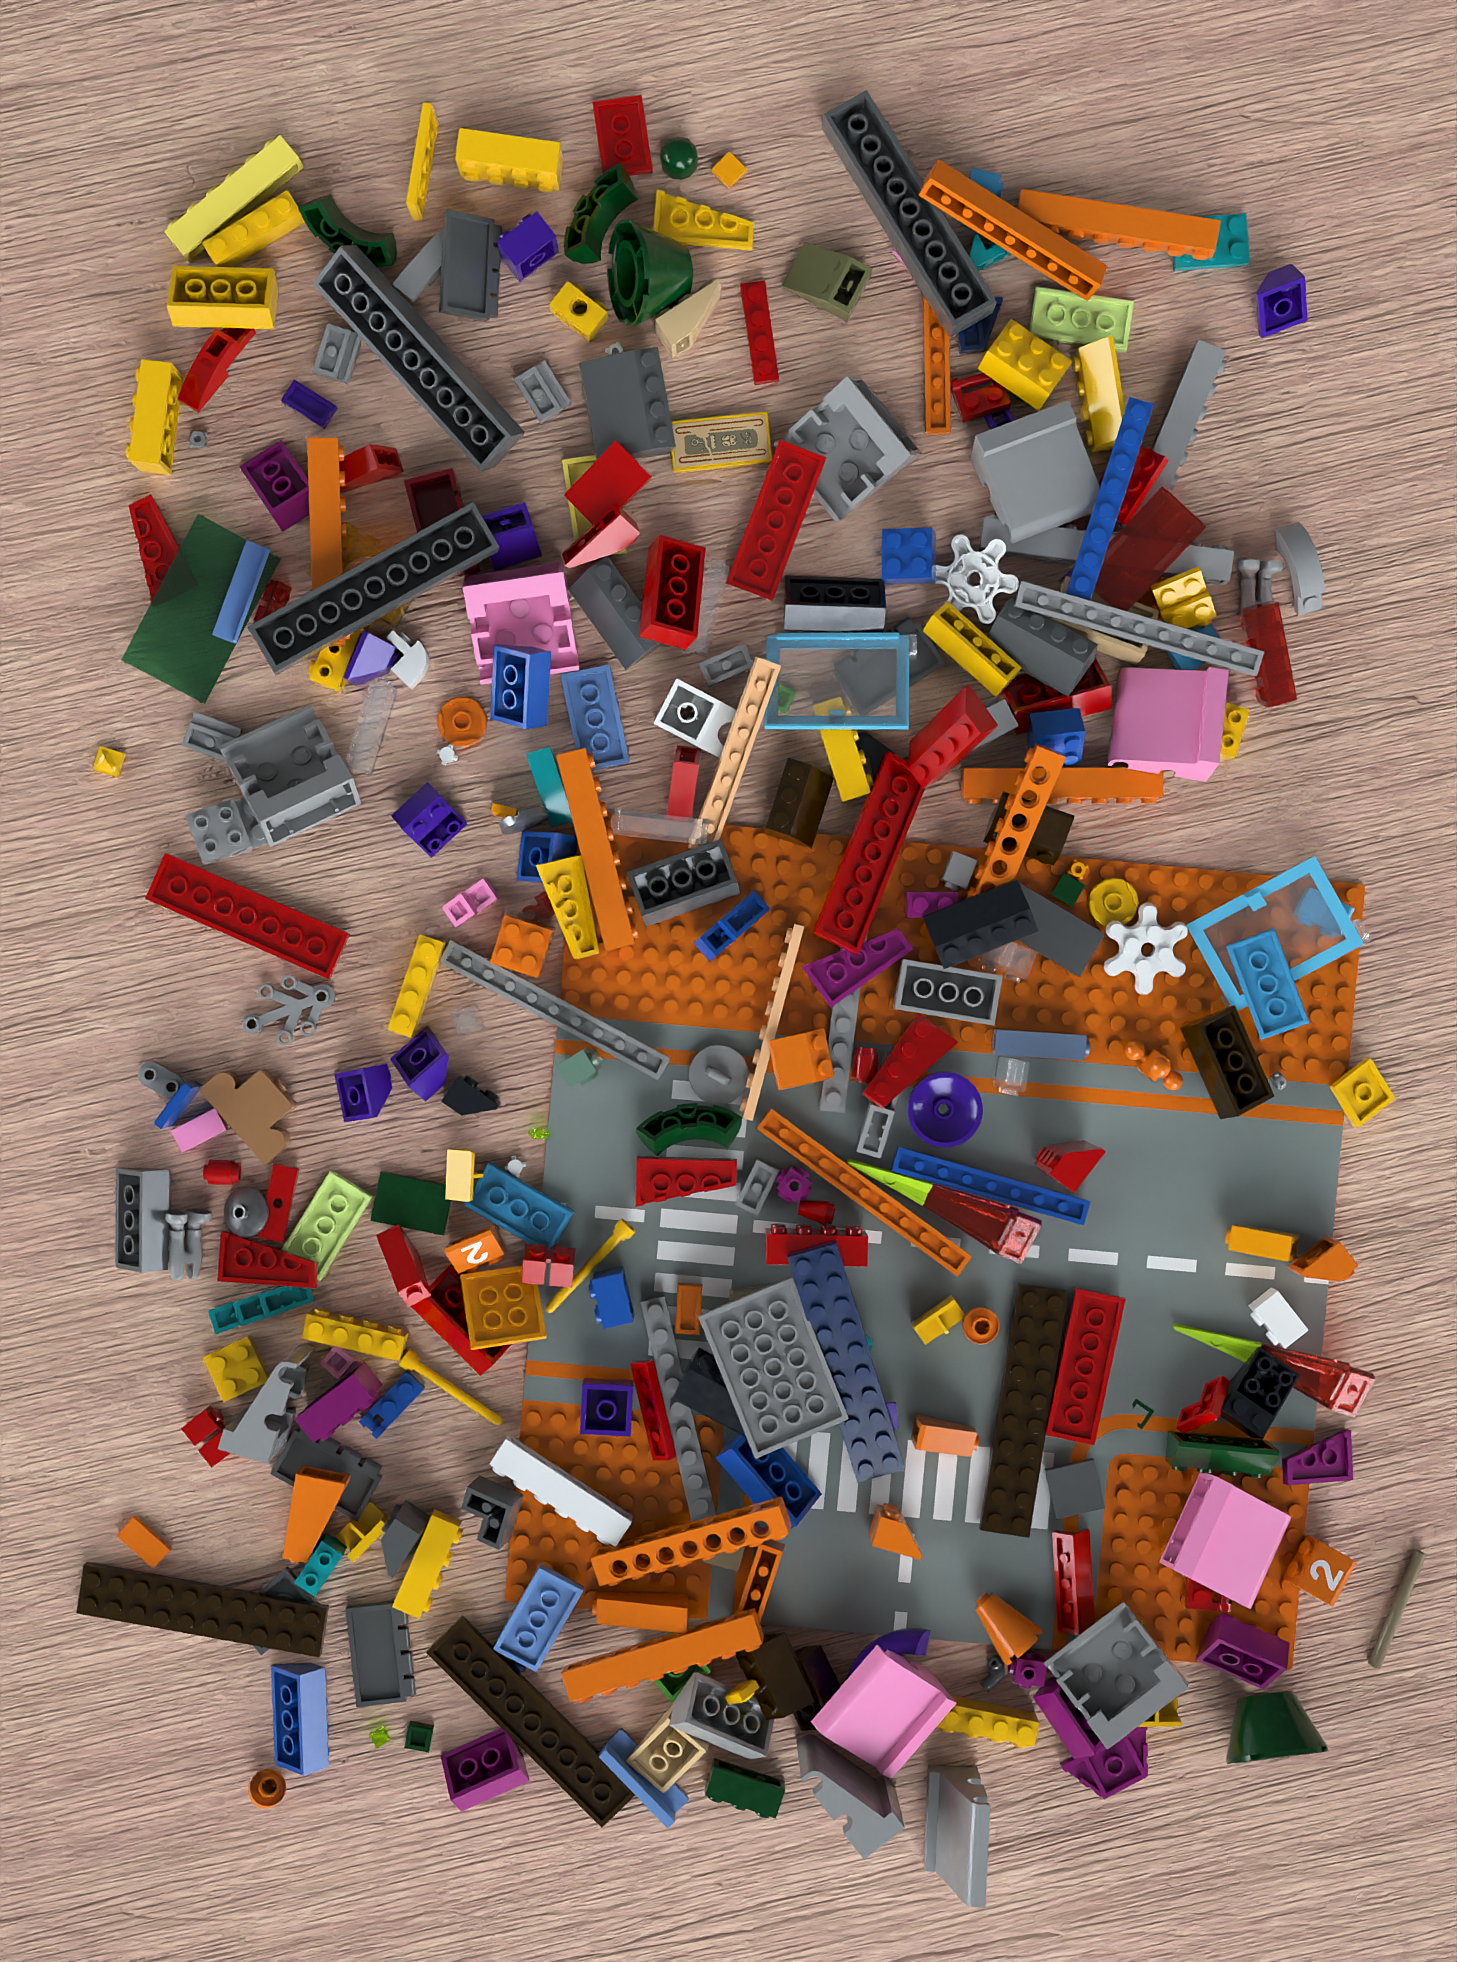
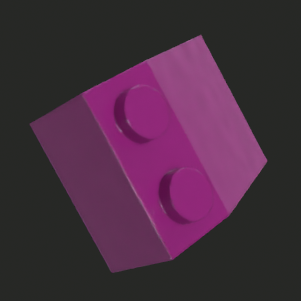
(279, 484)

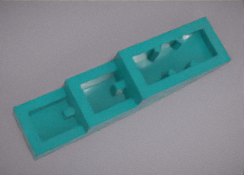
(258, 1306)

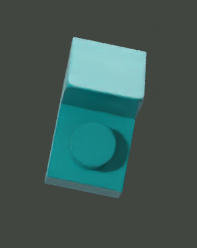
(984, 258)

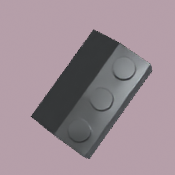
(401, 1533)

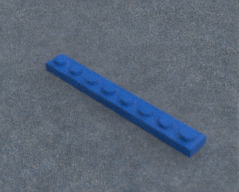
(1109, 498)
(990, 1185)

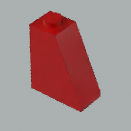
(369, 466)
(684, 781)
(404, 1265)

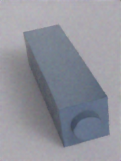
(1040, 1044)

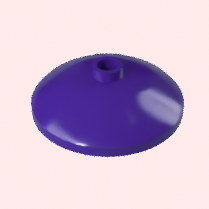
(962, 1113)

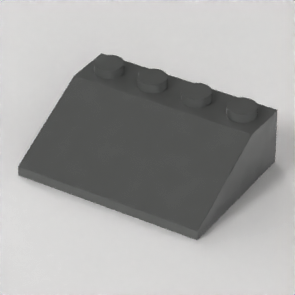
(628, 403)

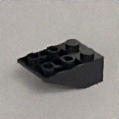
(1258, 1393)

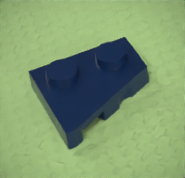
(976, 336)

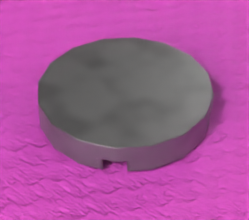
(524, 820)

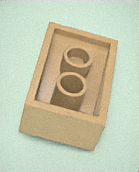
(666, 1753)

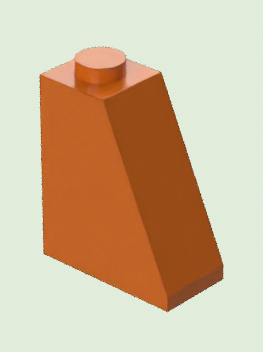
(944, 1436)

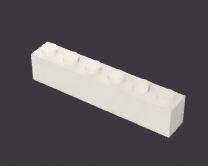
(561, 1490)

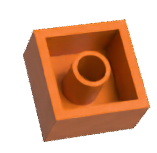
(522, 945)

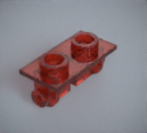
(276, 595)

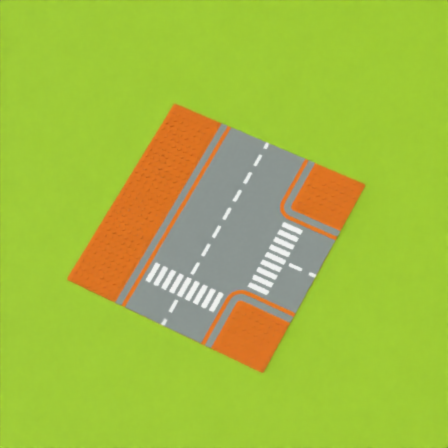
(1150, 1235)

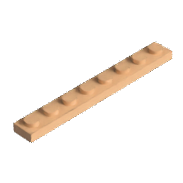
(738, 747)
(774, 1011)

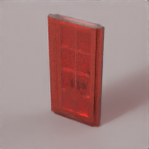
(1146, 549)

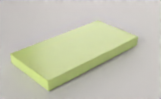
(1072, 320)
(328, 1221)

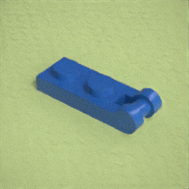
(392, 1403)

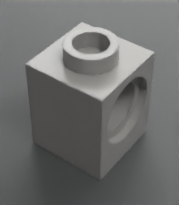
(958, 871)

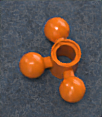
(1154, 1065)

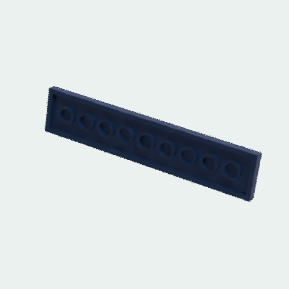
(839, 1331)

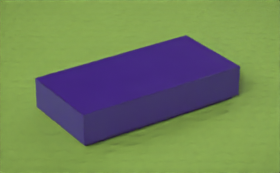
(309, 404)

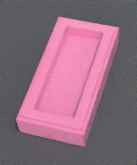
(199, 1130)

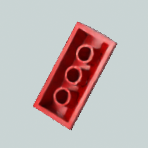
(1030, 695)
(949, 737)
(1069, 1162)
(447, 1316)

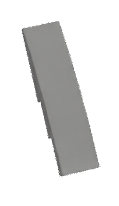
(422, 269)
(876, 1126)

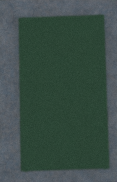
(177, 629)

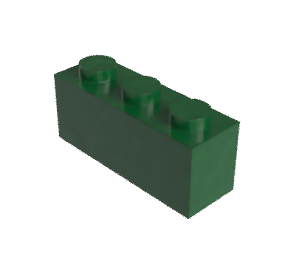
(744, 1788)

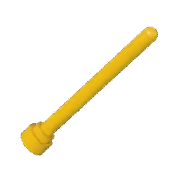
(621, 1232)
(411, 1361)

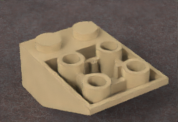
(682, 324)

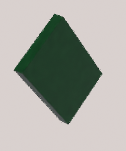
(411, 1203)

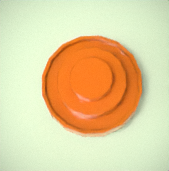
(980, 1325)
(267, 1788)

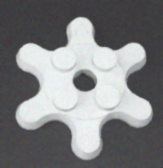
(992, 579)
(1130, 943)

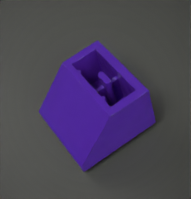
(514, 535)
(429, 819)

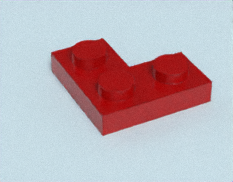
(1208, 1407)

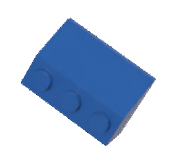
(520, 685)

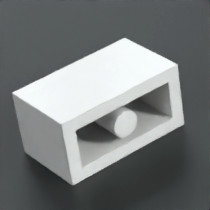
(1278, 1318)

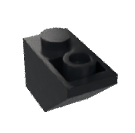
(467, 1098)

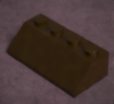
(1227, 1062)

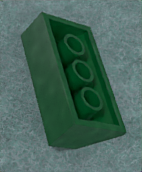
(1220, 1453)

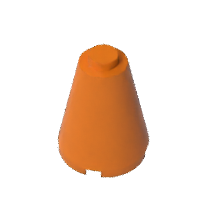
(1006, 1627)

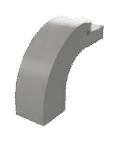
(1304, 566)

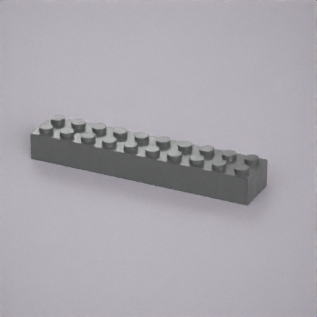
(910, 221)
(418, 357)
(373, 588)

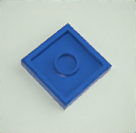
(177, 1104)

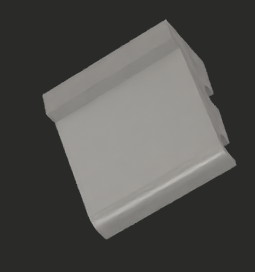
(860, 445)
(1036, 471)
(291, 775)
(267, 1423)
(1116, 1675)
(850, 1791)
(958, 1831)

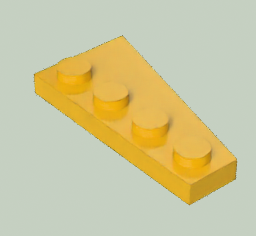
(570, 899)

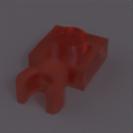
(543, 906)

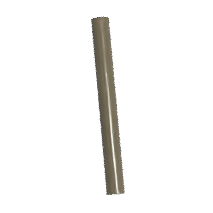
(1397, 1609)

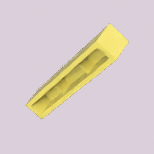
(235, 197)

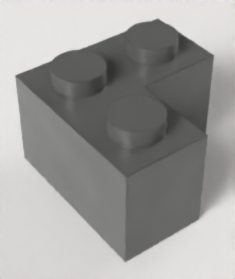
(496, 1506)

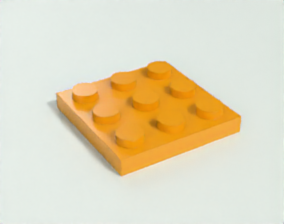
(501, 1308)

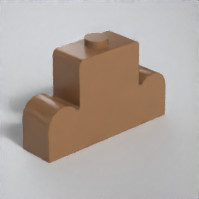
(253, 1109)

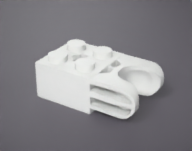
(707, 718)

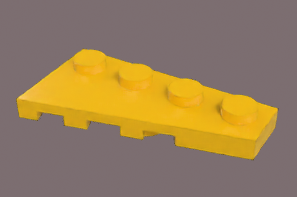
(700, 224)

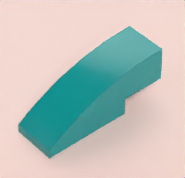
(550, 786)

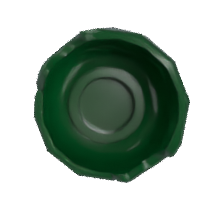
(679, 158)

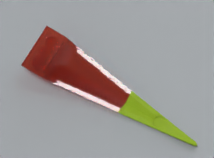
(989, 1222)
(1322, 1379)

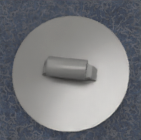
(718, 1074)

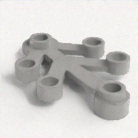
(293, 1008)

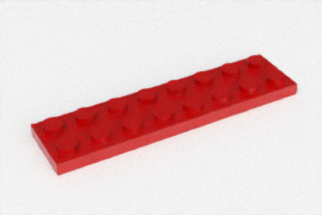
(870, 855)
(247, 916)

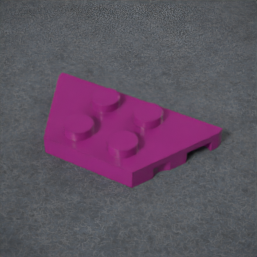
(1113, 1768)

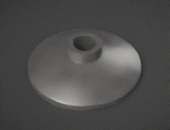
(254, 1212)

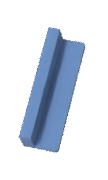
(241, 592)
(663, 1806)

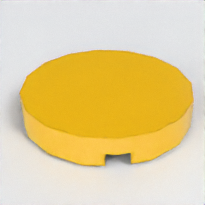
(1112, 901)

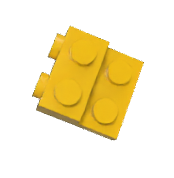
(1184, 600)

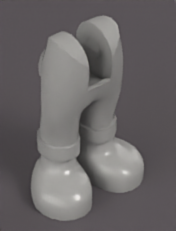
(1265, 571)
(193, 1252)

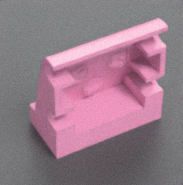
(521, 610)
(1169, 720)
(1225, 1539)
(885, 1710)

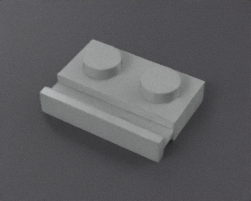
(337, 354)
(542, 392)
(207, 734)

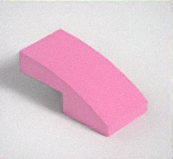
(470, 902)
(340, 1362)

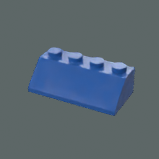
(769, 1477)
(300, 1717)

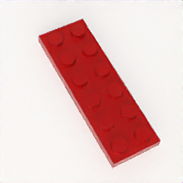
(776, 520)
(1085, 1366)

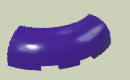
(900, 1641)

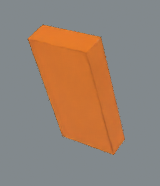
(688, 1308)
(144, 1541)

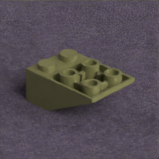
(828, 279)

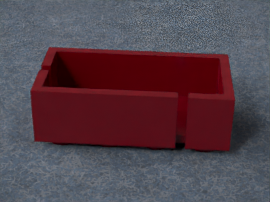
(434, 498)

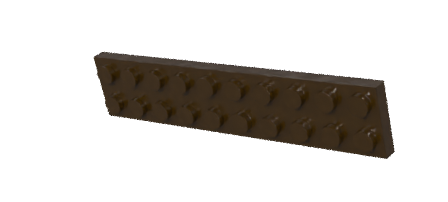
(1023, 1410)
(202, 1609)
(530, 1720)

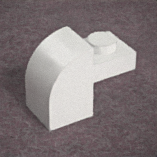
(413, 664)

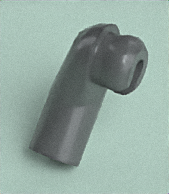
(996, 1673)

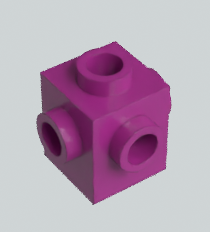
(786, 1177)
(1028, 1669)

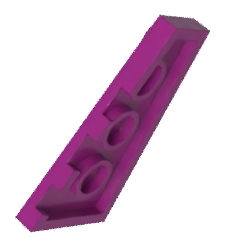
(846, 972)

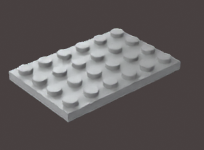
(773, 1367)

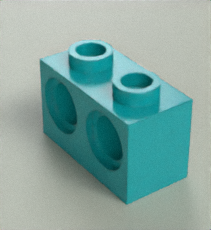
(320, 1565)

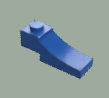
(731, 926)

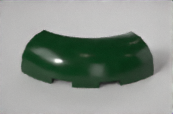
(596, 213)
(336, 230)
(689, 1123)

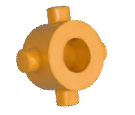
(1077, 869)

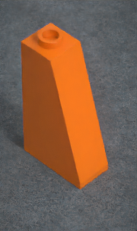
(312, 1505)
(642, 1610)

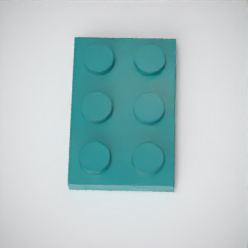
(1231, 246)

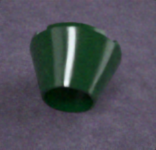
(646, 272)
(1271, 1729)

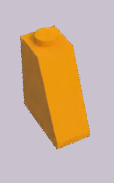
(1263, 1242)

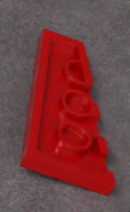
(911, 1056)
(681, 1176)

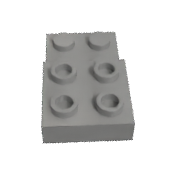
(225, 830)

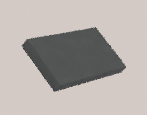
(1060, 934)

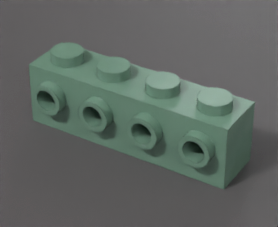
(580, 1067)

